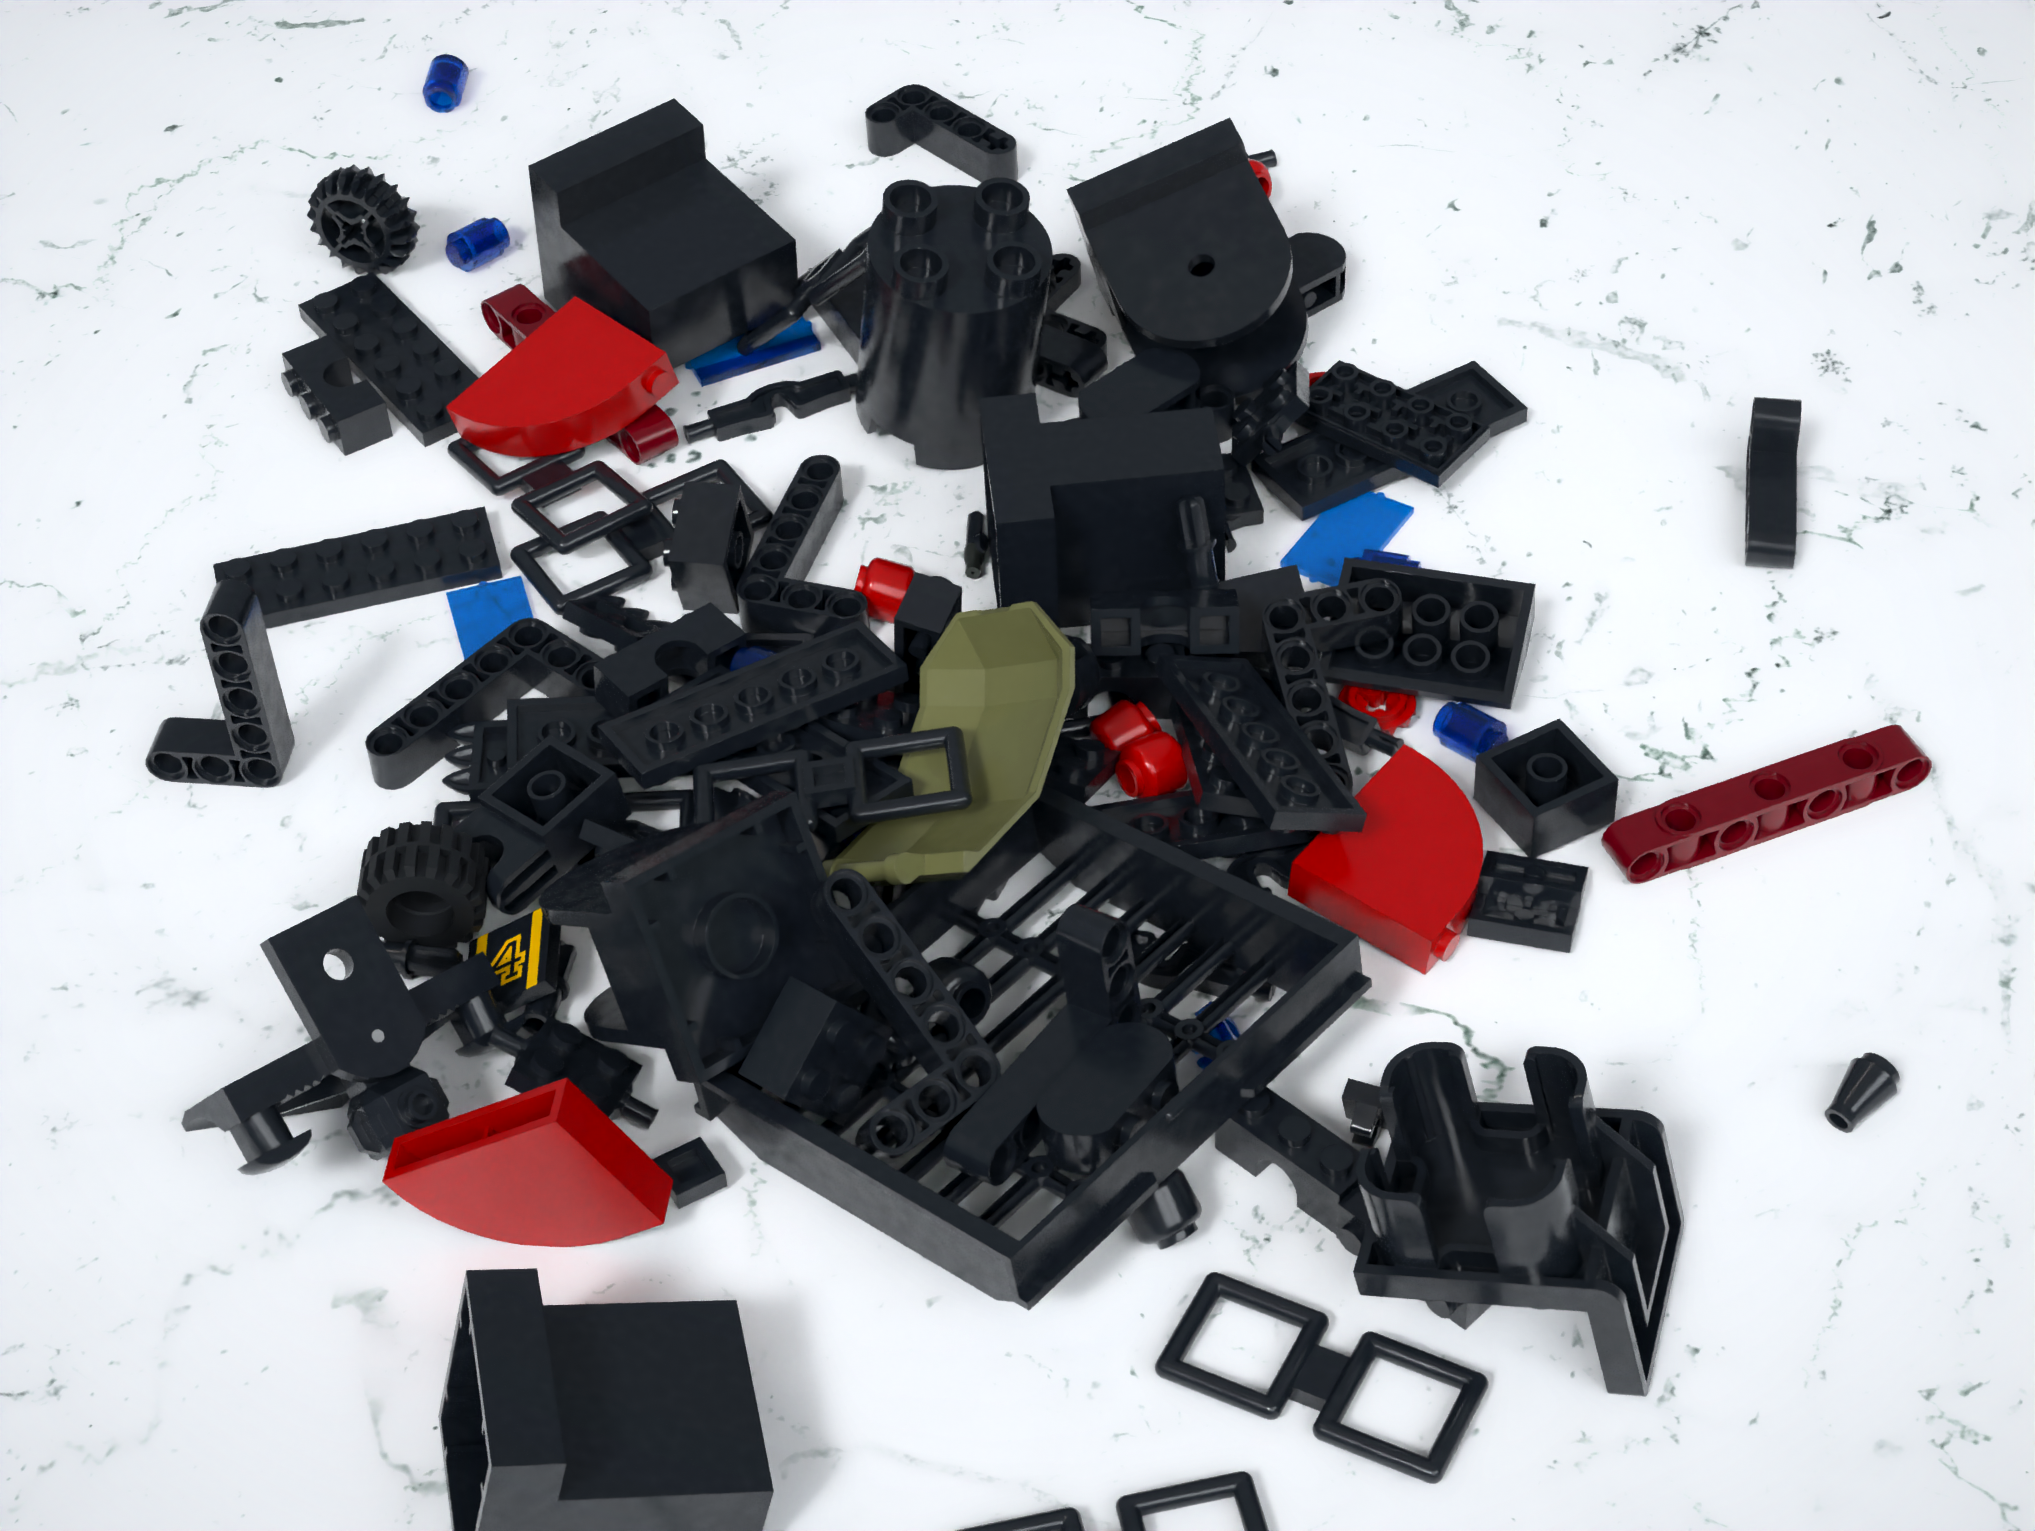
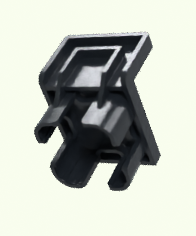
(1523, 1202)

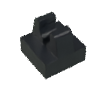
(1364, 1109)

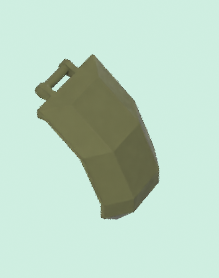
(1008, 689)

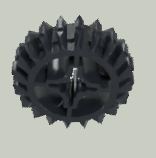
(338, 213)

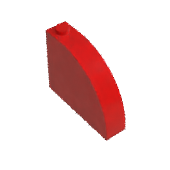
(563, 386)
(1408, 872)
(532, 1172)

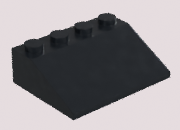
(1454, 638)

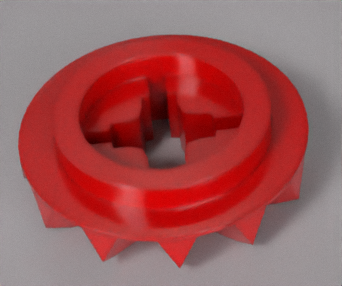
(1398, 706)

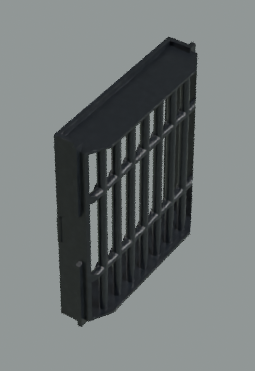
(1152, 884)

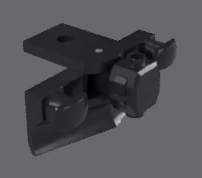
(360, 1043)

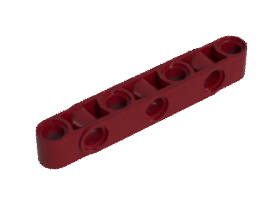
(518, 313)
(1765, 804)

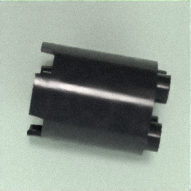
(950, 313)

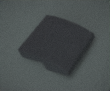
(1528, 901)

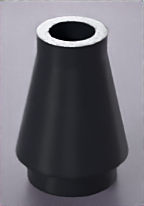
(1863, 1089)

